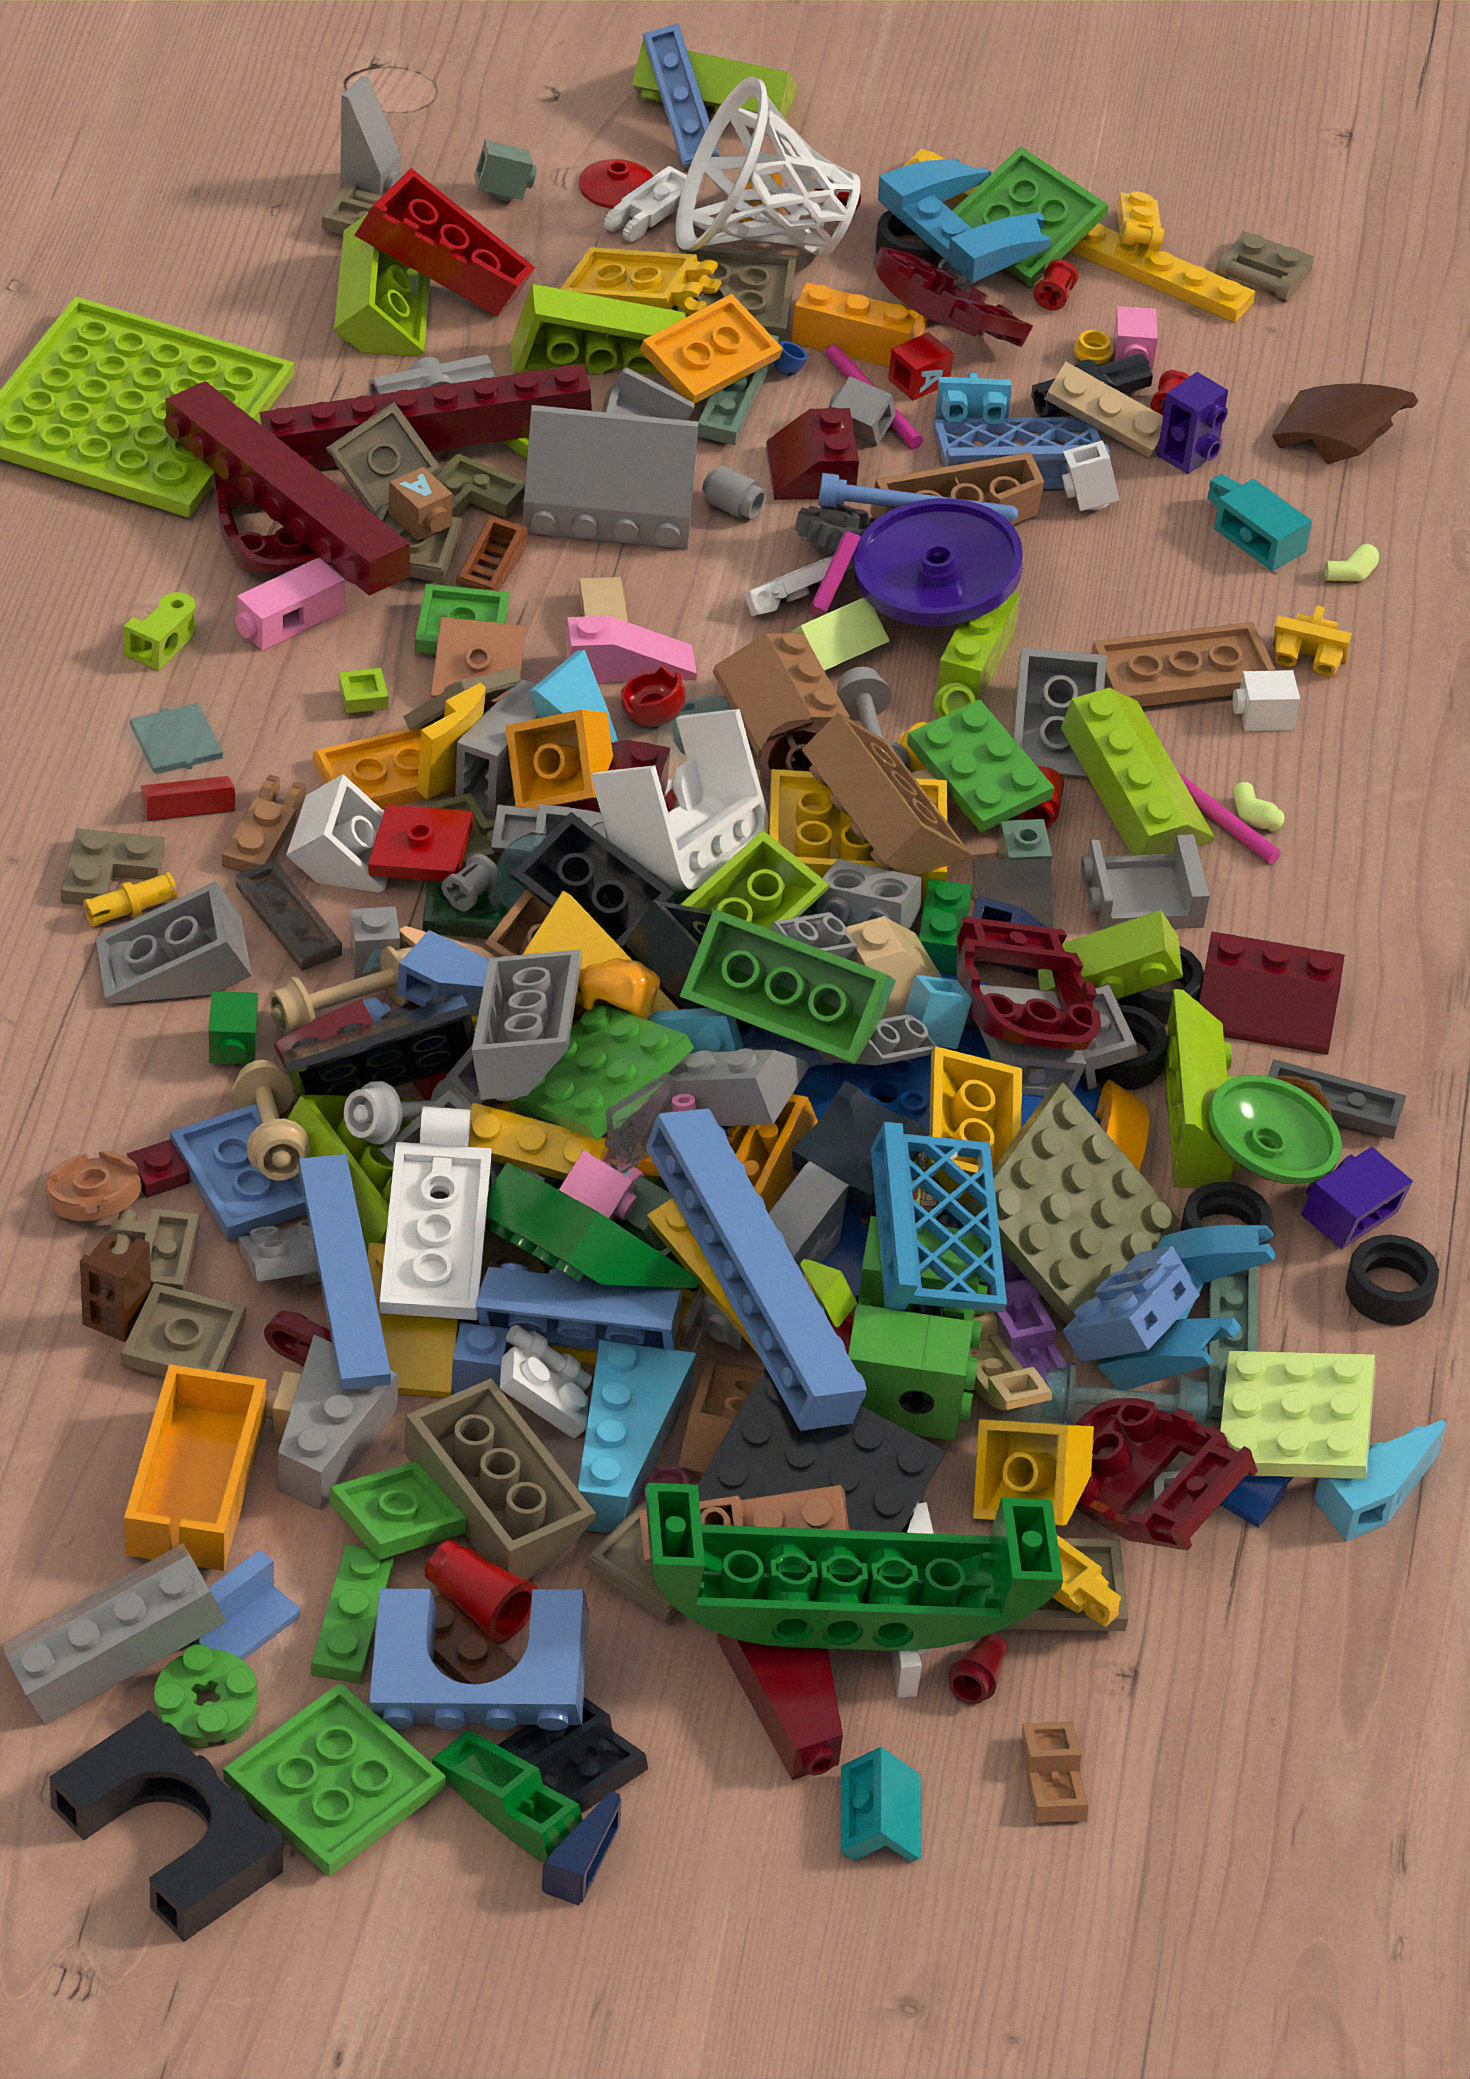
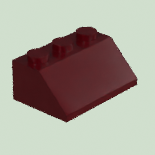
(1272, 991)

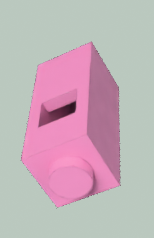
(290, 604)

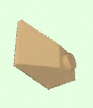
(892, 951)

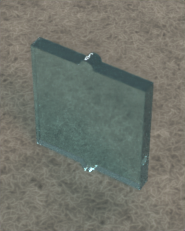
(176, 738)

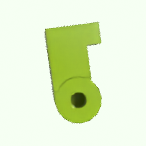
(161, 632)

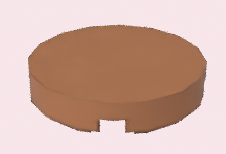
(93, 1187)

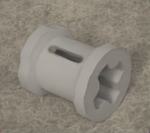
(471, 882)

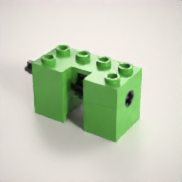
(919, 1356)

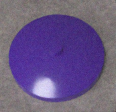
(938, 562)

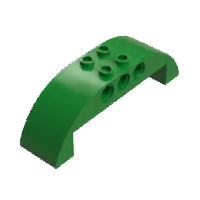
(849, 1583)

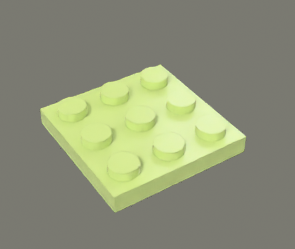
(1300, 1412)

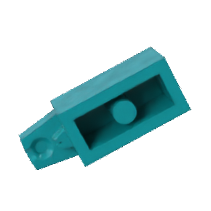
(1259, 521)

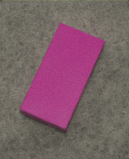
(834, 574)

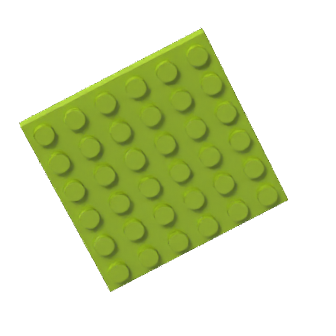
(96, 406)

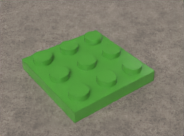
(1031, 186)
(604, 1063)
(334, 1779)

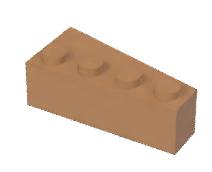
(1000, 480)

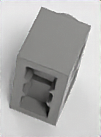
(869, 892)

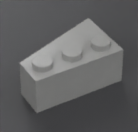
(329, 1427)

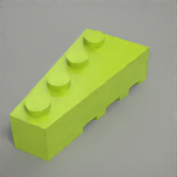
(585, 329)

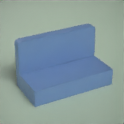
(251, 1607)

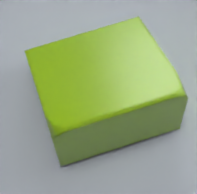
(830, 1290)

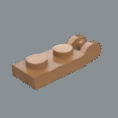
(263, 826)

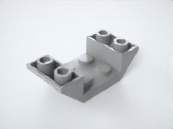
(895, 1037)

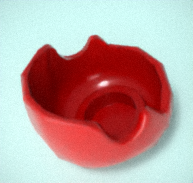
(653, 697)

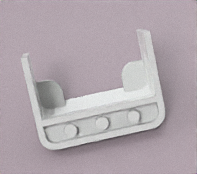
(716, 798)

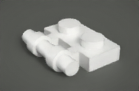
(545, 1381)

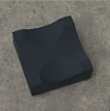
(844, 1142)

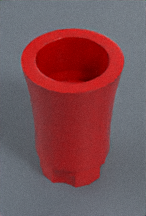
(481, 1590)

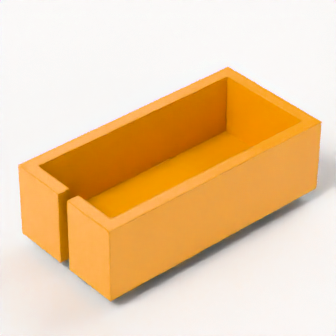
(196, 1465)

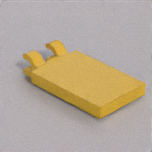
(644, 277)

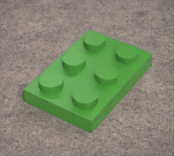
(982, 765)

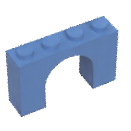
(538, 1691)

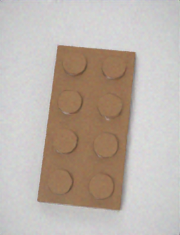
(1183, 663)

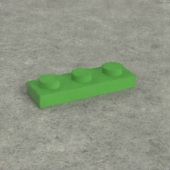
(351, 1616)

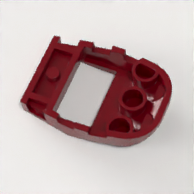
(934, 295)
(252, 550)
(1037, 1020)
(1133, 1448)

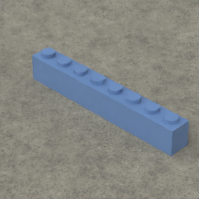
(756, 1269)

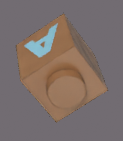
(420, 503)

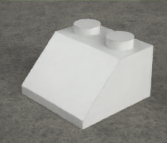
(337, 836)

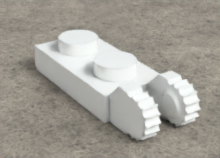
(647, 204)

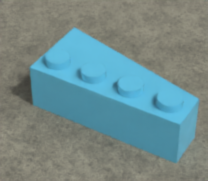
(629, 1418)

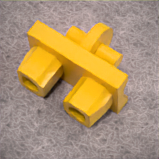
(1311, 637)

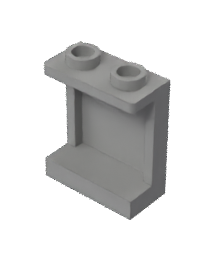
(643, 397)
(1143, 884)
(1040, 1065)

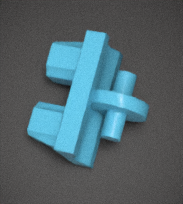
(973, 398)

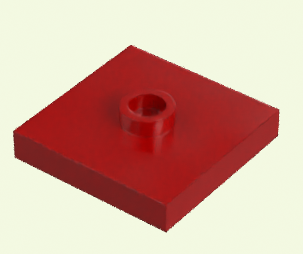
(420, 843)

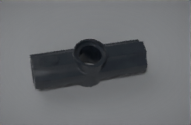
(1123, 375)

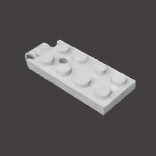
(431, 1242)

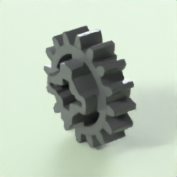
(827, 525)

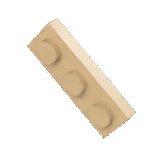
(1106, 409)

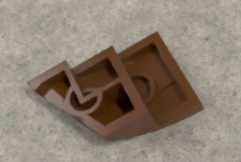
(1341, 417)

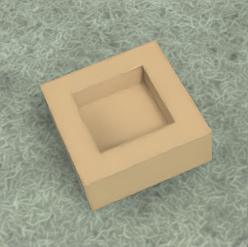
(281, 1401)

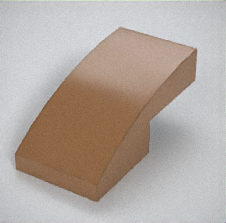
(1054, 1772)

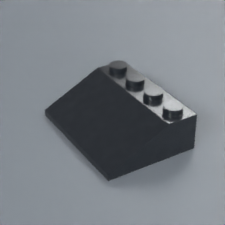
(392, 1050)

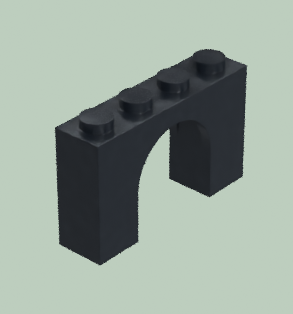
(153, 1764)

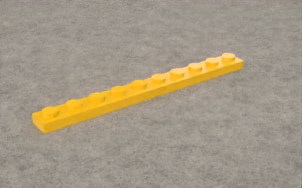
(1151, 267)

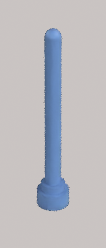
(837, 491)

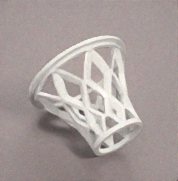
(768, 222)

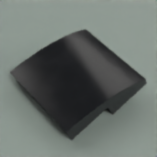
(581, 1759)

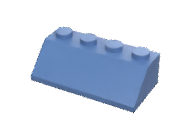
(580, 1312)

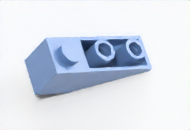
(440, 968)

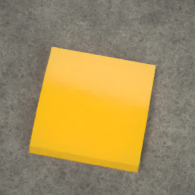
(440, 740)

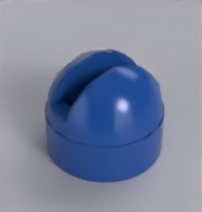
(791, 359)

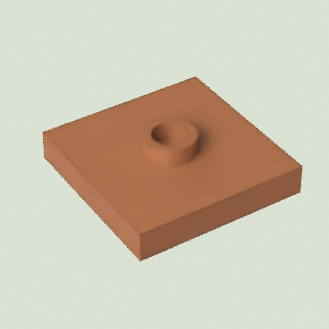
(475, 650)

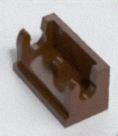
(115, 1286)

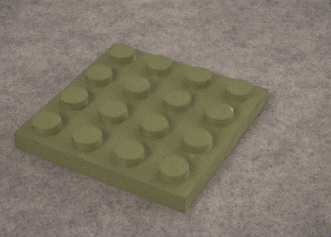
(1072, 1203)

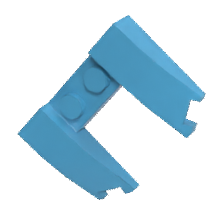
(916, 198)
(1207, 1255)

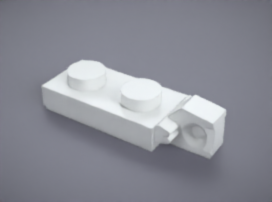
(789, 586)

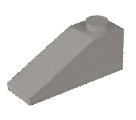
(367, 144)

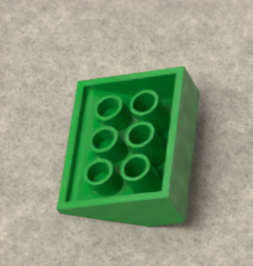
(575, 1235)

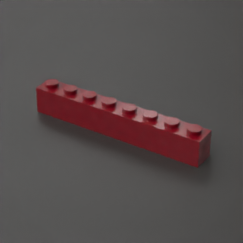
(440, 415)
(288, 488)

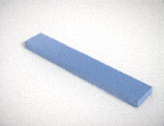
(344, 1272)

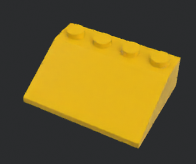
(820, 833)

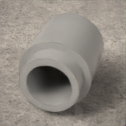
(734, 492)

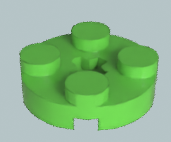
(200, 1671)

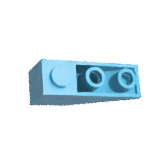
(1392, 1474)

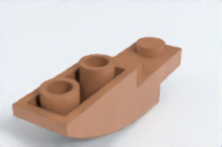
(802, 1509)

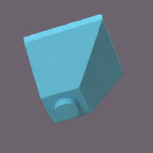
(570, 689)

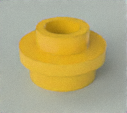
(1094, 346)

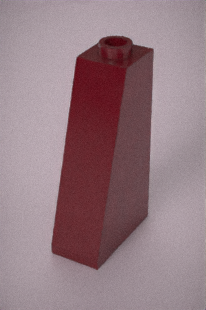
(793, 1700)

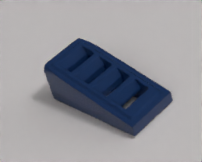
(577, 1859)

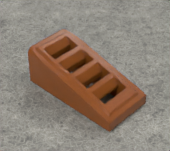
(493, 531)

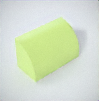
(844, 633)

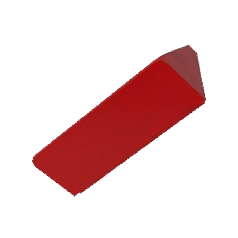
(188, 797)

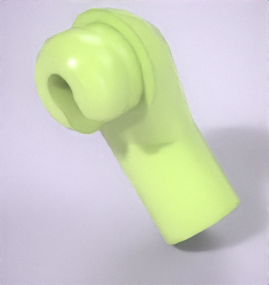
(1357, 566)
(1256, 812)

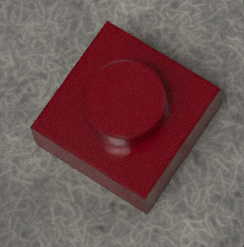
(160, 1168)

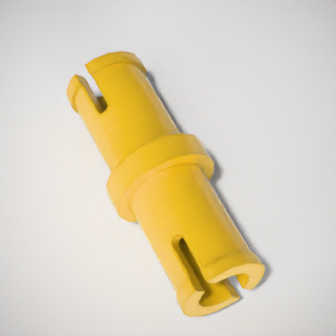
(130, 899)

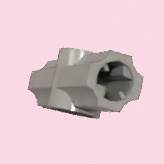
(430, 372)

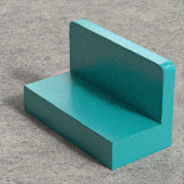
(880, 1806)

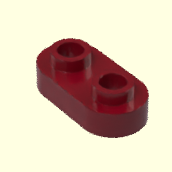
(292, 1335)

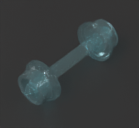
(1188, 1396)

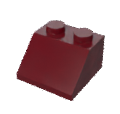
(810, 446)

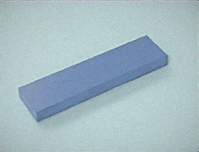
(678, 90)

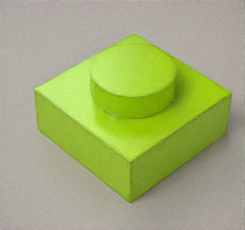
(363, 690)

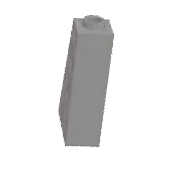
(484, 754)
(811, 1224)

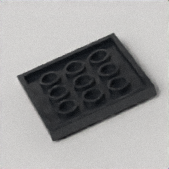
(872, 1459)

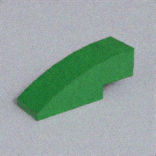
(508, 1793)

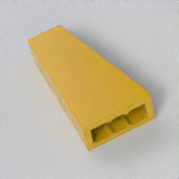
(574, 929)

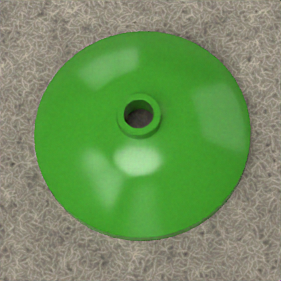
(1274, 1129)

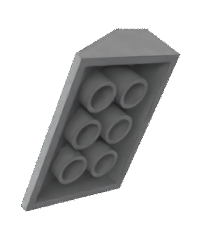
(610, 477)

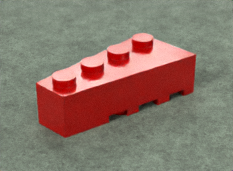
(444, 243)

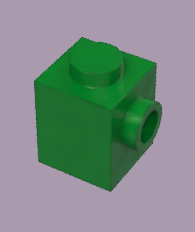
(233, 1027)

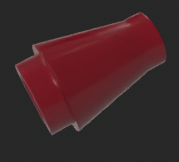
(978, 1670)

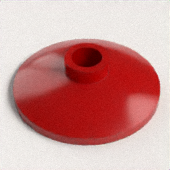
(611, 180)

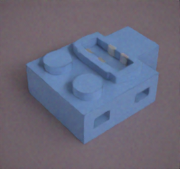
(1132, 1307)

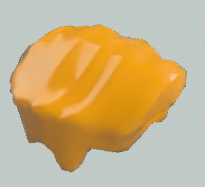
(620, 984)

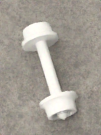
(378, 1113)

